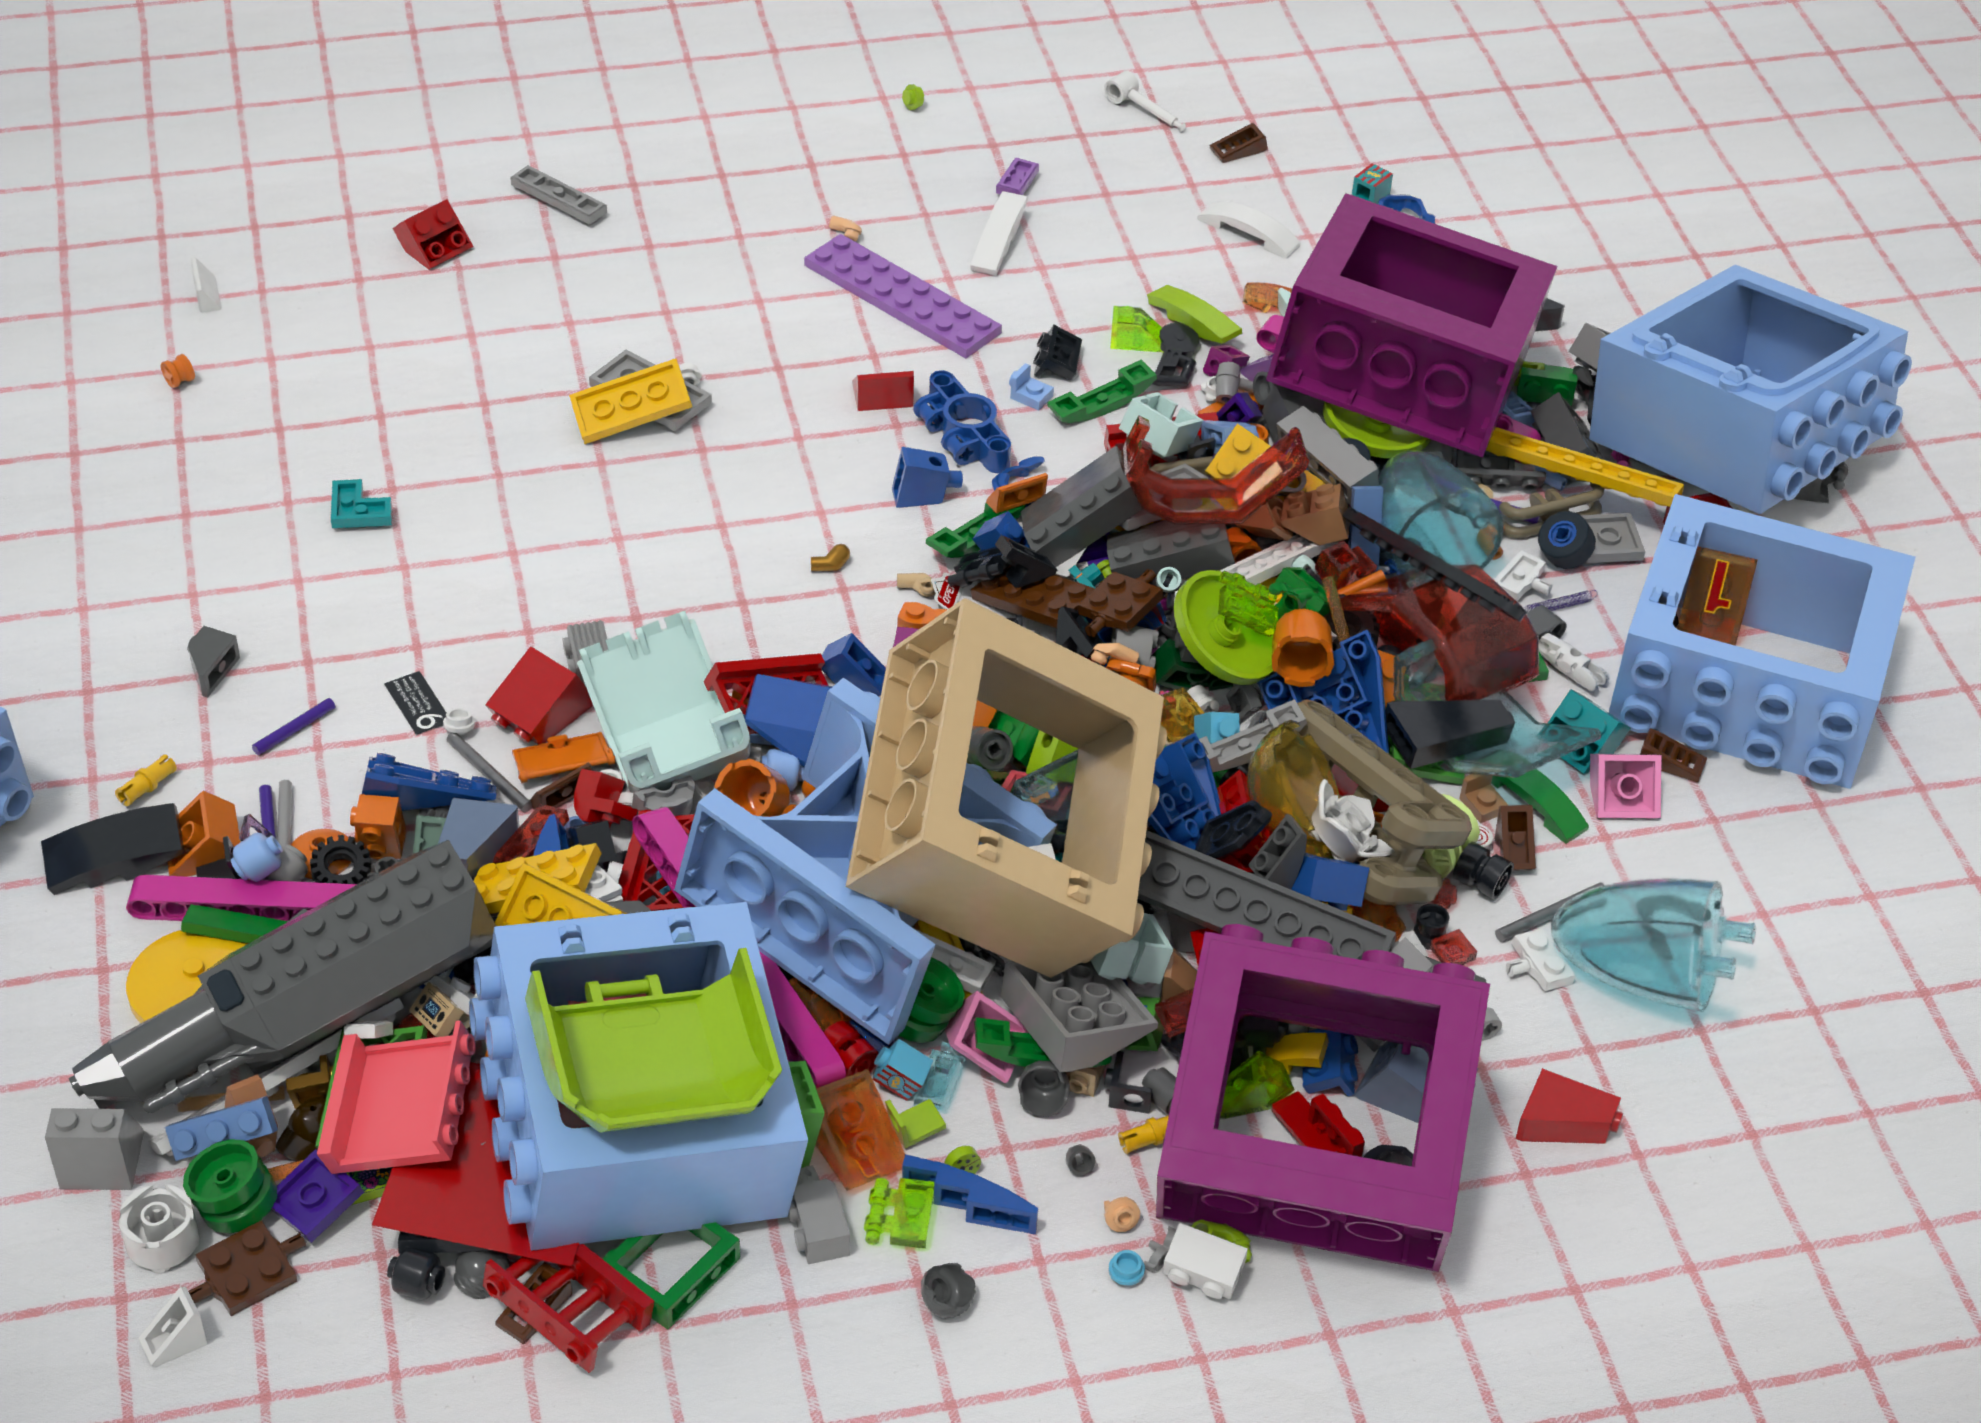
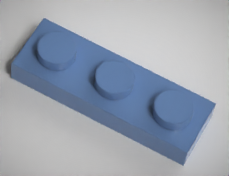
(235, 1122)

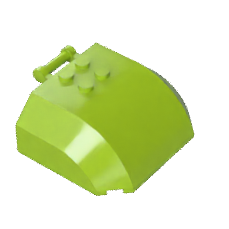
(656, 1053)

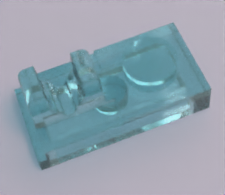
(941, 1078)

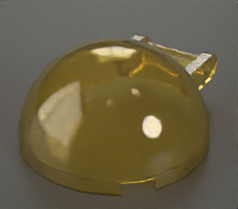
(1287, 778)

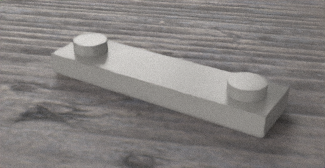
(558, 194)

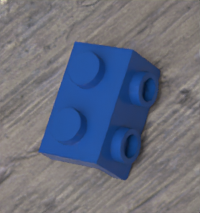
(1337, 1067)

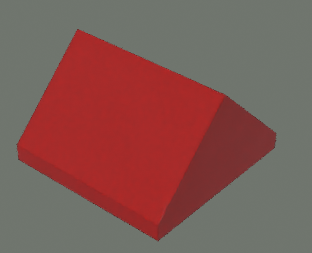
(884, 390)

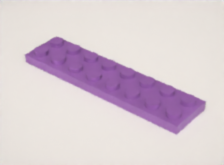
(903, 295)

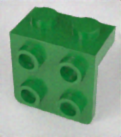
(1540, 385)

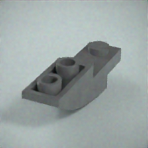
(1281, 854)

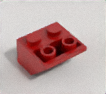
(433, 235)

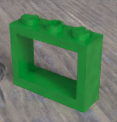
(693, 1284)

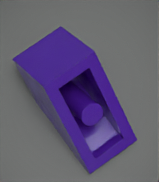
(1240, 409)

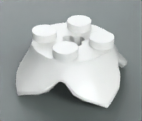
(1347, 826)

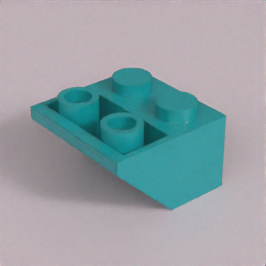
(1582, 712)

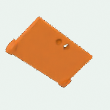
(561, 755)

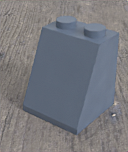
(479, 830)
(1395, 1080)

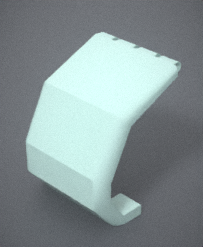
(658, 707)

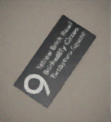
(417, 702)

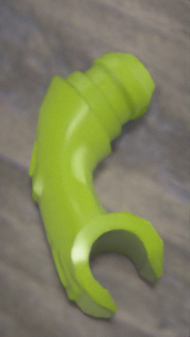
(1225, 1232)

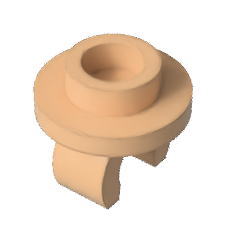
(1121, 1214)

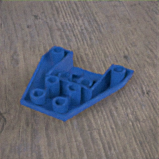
(1350, 691)
(786, 713)
(420, 786)
(1185, 792)

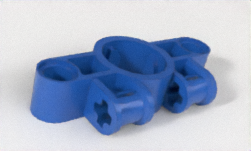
(975, 442)

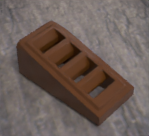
(1246, 141)
(1670, 750)
(555, 1301)

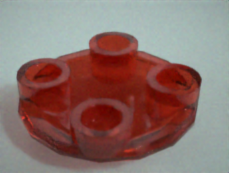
(1394, 631)

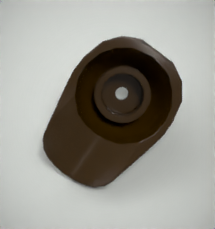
(302, 1130)

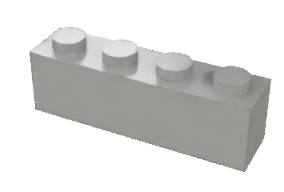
(1329, 454)

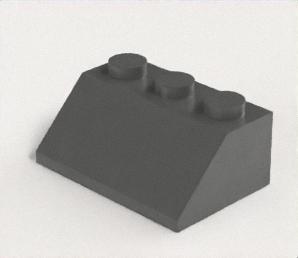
(1563, 427)

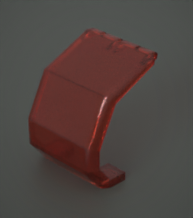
(1211, 499)
(1474, 647)

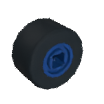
(1566, 539)

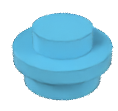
(1126, 1268)

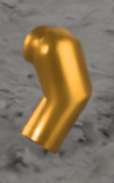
(833, 560)

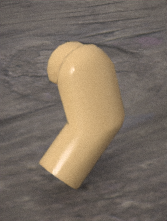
(918, 581)

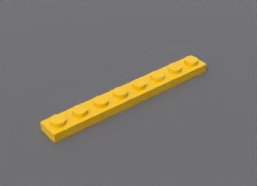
(1584, 467)

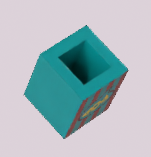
(1372, 183)

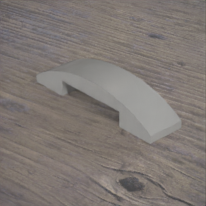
(1240, 747)

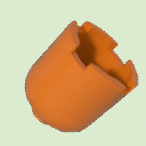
(1302, 647)
(751, 783)

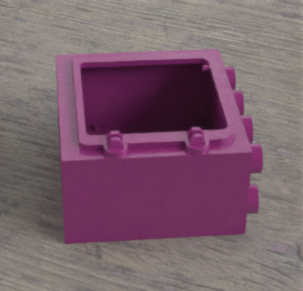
(1410, 324)
(1305, 1191)

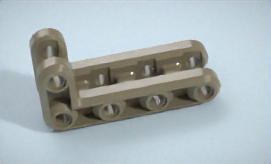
(1415, 817)

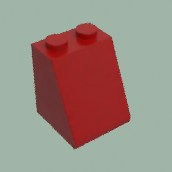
(538, 698)

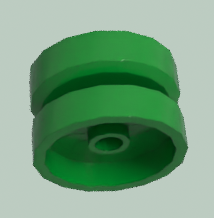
(935, 1004)
(230, 1186)

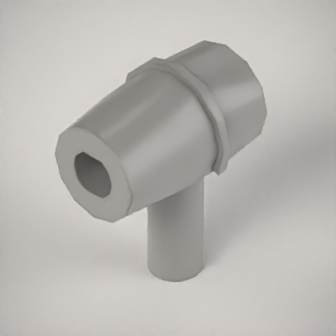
(1229, 381)

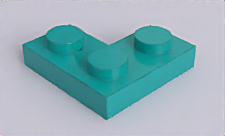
(352, 510)

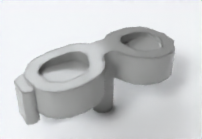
(1157, 1259)

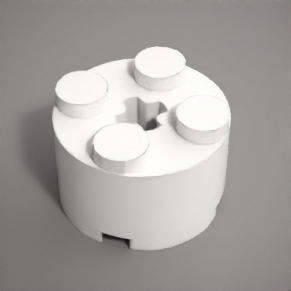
(159, 1227)

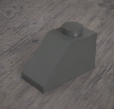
(212, 657)

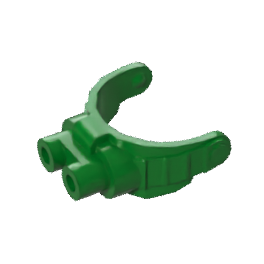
(1292, 599)

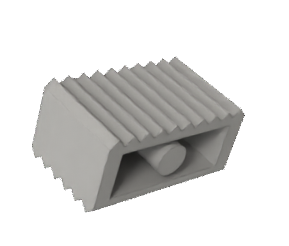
(580, 637)

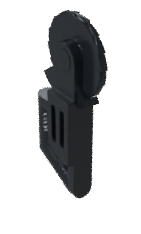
(1178, 345)

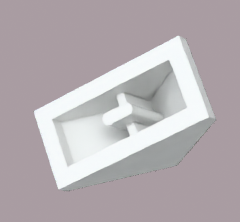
(174, 1330)

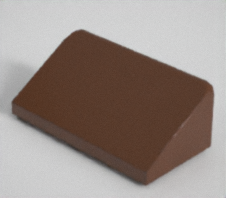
(558, 791)

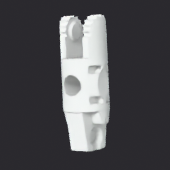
(1572, 662)

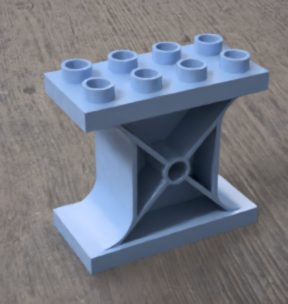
(798, 866)

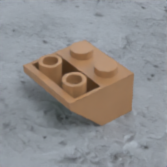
(1317, 514)

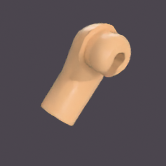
(845, 225)
(1115, 650)

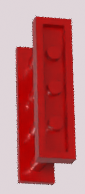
(602, 1285)

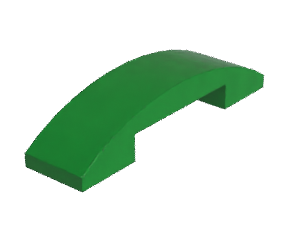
(1107, 398)
(960, 542)
(1547, 798)
(1008, 1046)

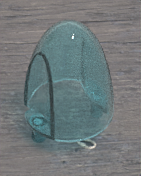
(1439, 510)
(1652, 938)

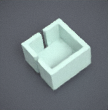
(1166, 435)
(1140, 959)

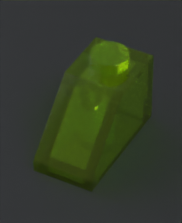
(1134, 330)
(1255, 1086)

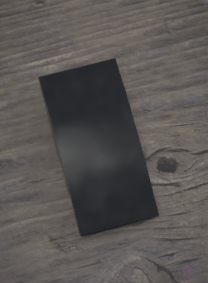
(112, 846)

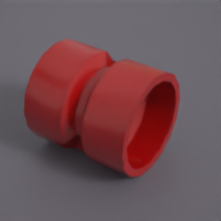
(854, 1051)

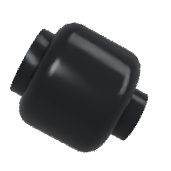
(416, 1273)

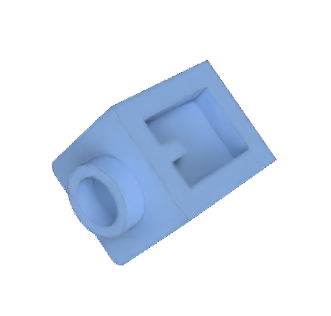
(1029, 390)

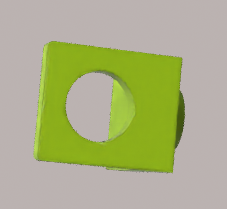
(915, 1122)

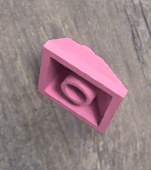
(1626, 785)
(962, 1033)

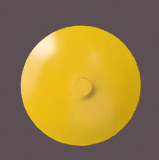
(170, 970)

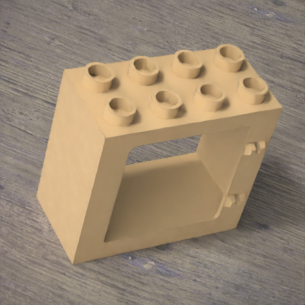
(999, 894)

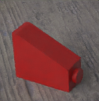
(1568, 1112)

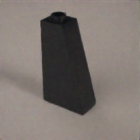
(1446, 729)

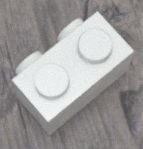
(1204, 1262)

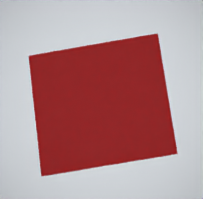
(465, 1195)

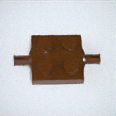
(1120, 602)
(246, 1268)

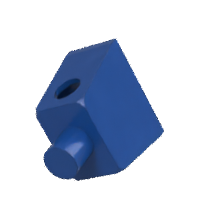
(922, 478)

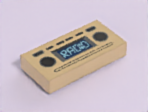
(436, 1011)

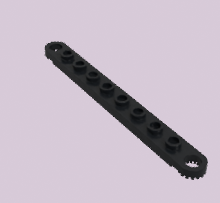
(1436, 567)

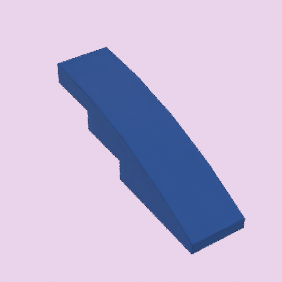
(982, 1199)

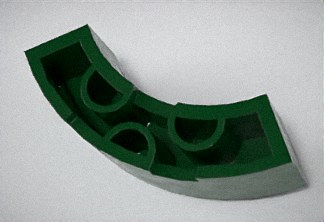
(1178, 674)

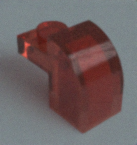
(1344, 564)

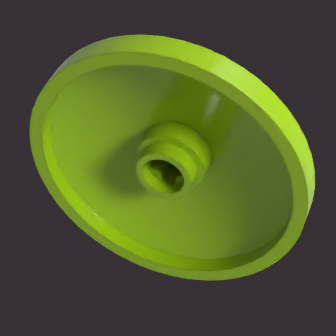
(1379, 437)
(1216, 641)

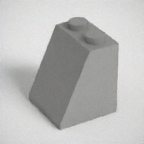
(93, 1148)

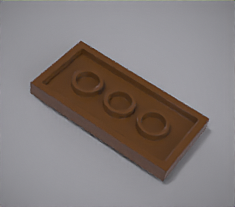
(1033, 601)

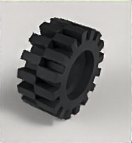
(340, 850)

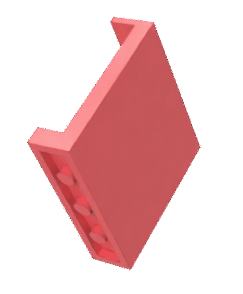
(396, 1102)

